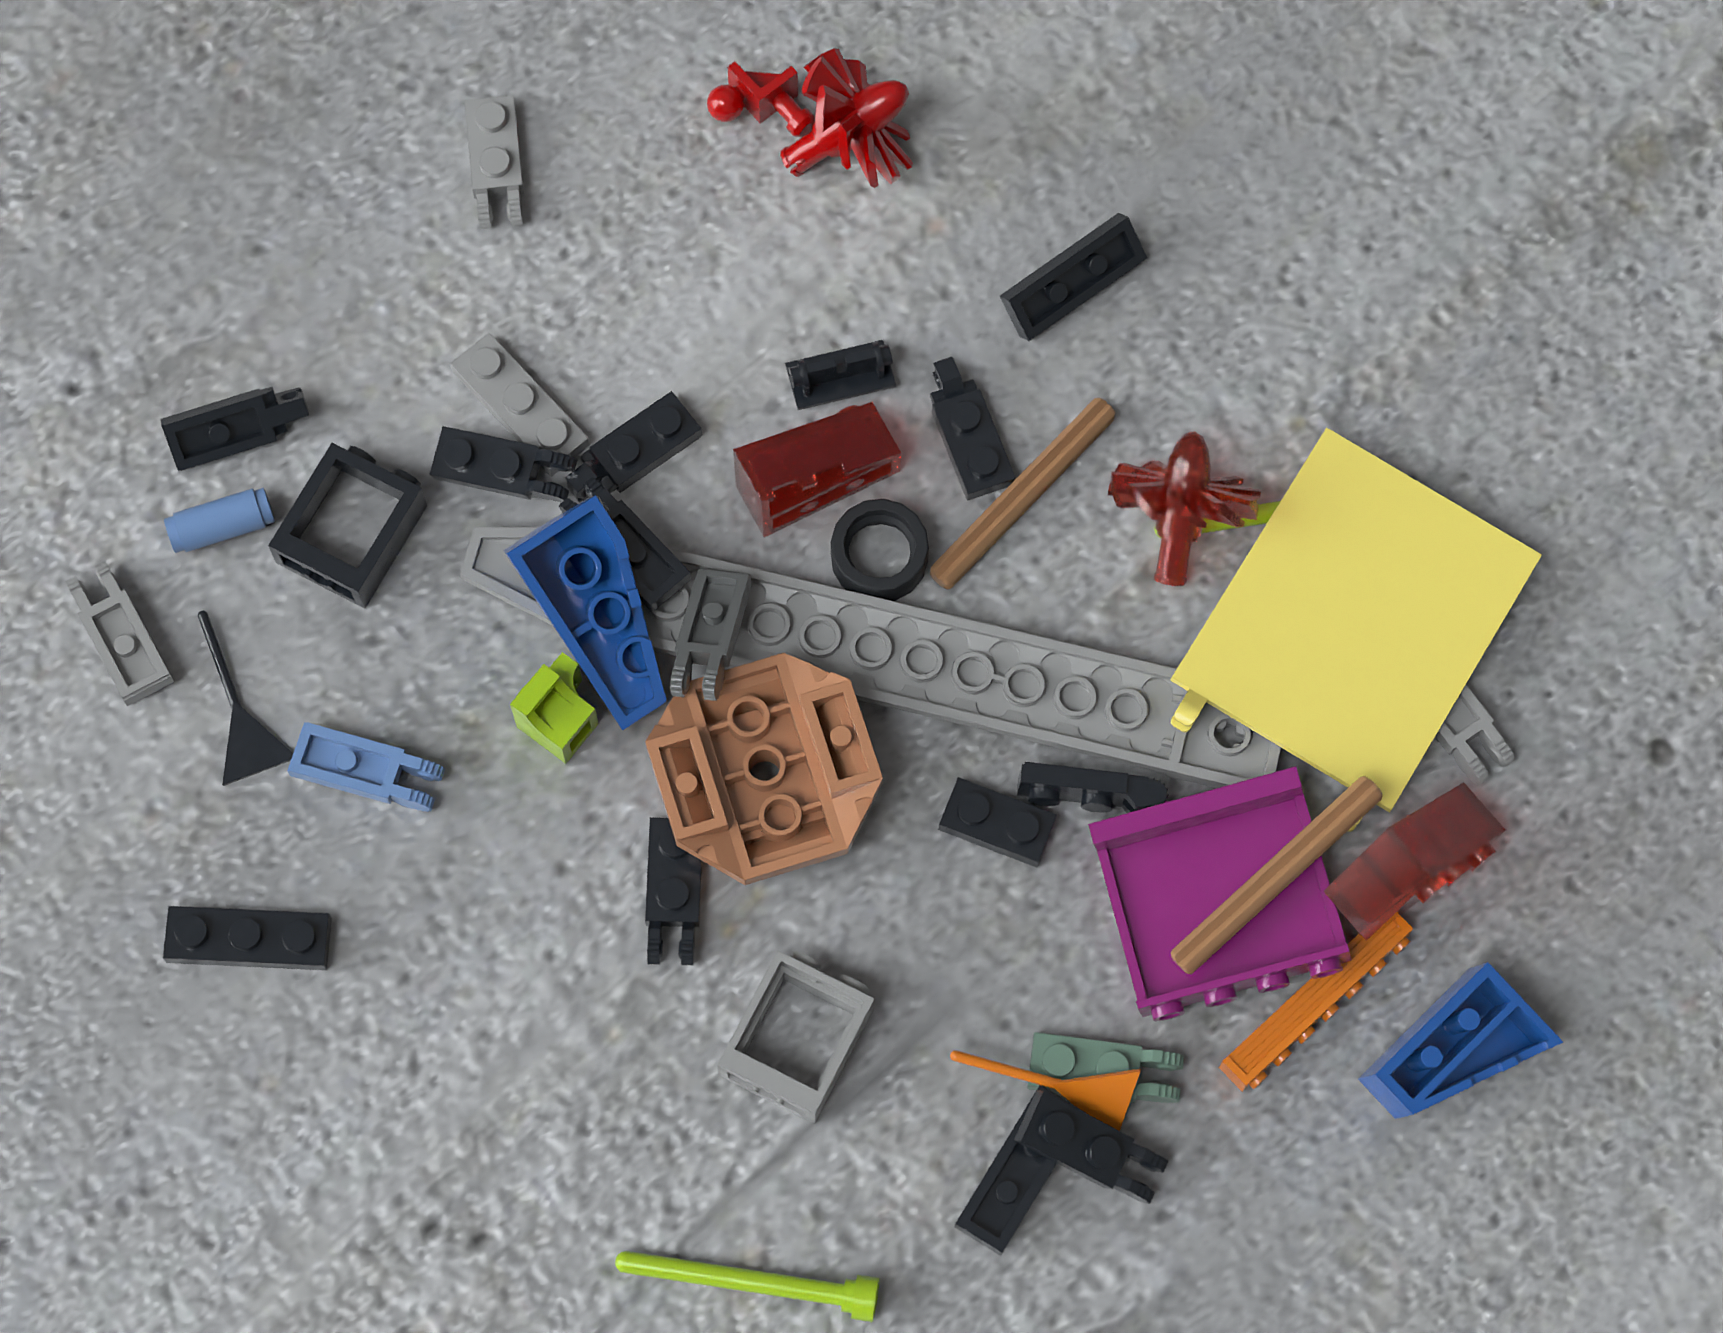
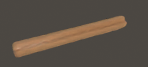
(1022, 493)
(1276, 874)

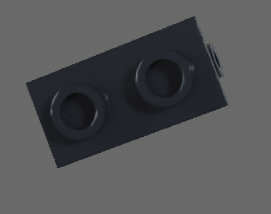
(841, 374)

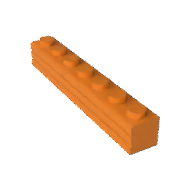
(1310, 1003)

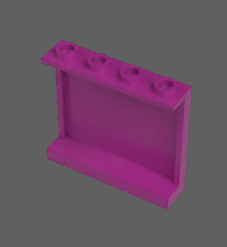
(1183, 861)

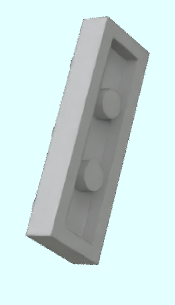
(517, 399)

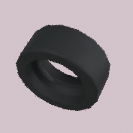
(875, 513)

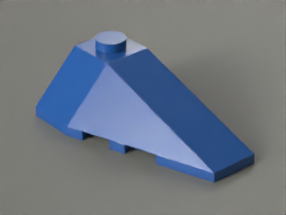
(588, 592)

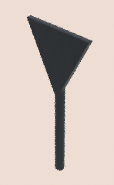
(249, 744)

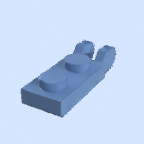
(361, 766)

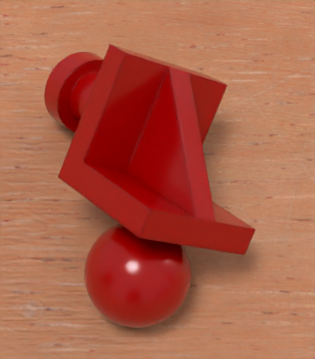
(762, 96)

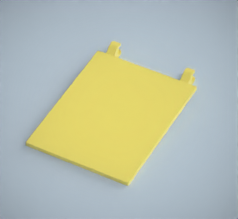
(1355, 619)

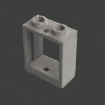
(771, 1084)

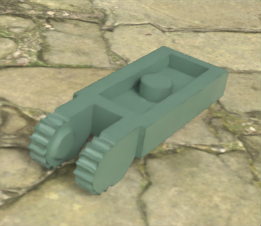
(1079, 1057)

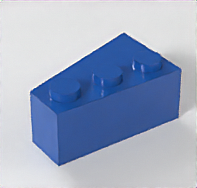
(1458, 1042)

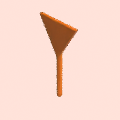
(1099, 1096)

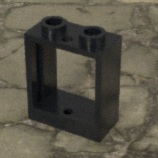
(326, 570)

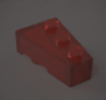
(814, 466)
(1416, 860)

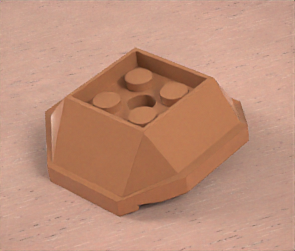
(774, 714)

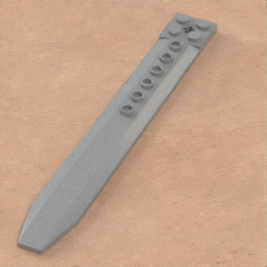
(945, 668)

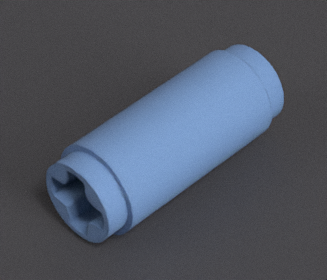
(219, 520)

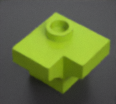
(552, 709)

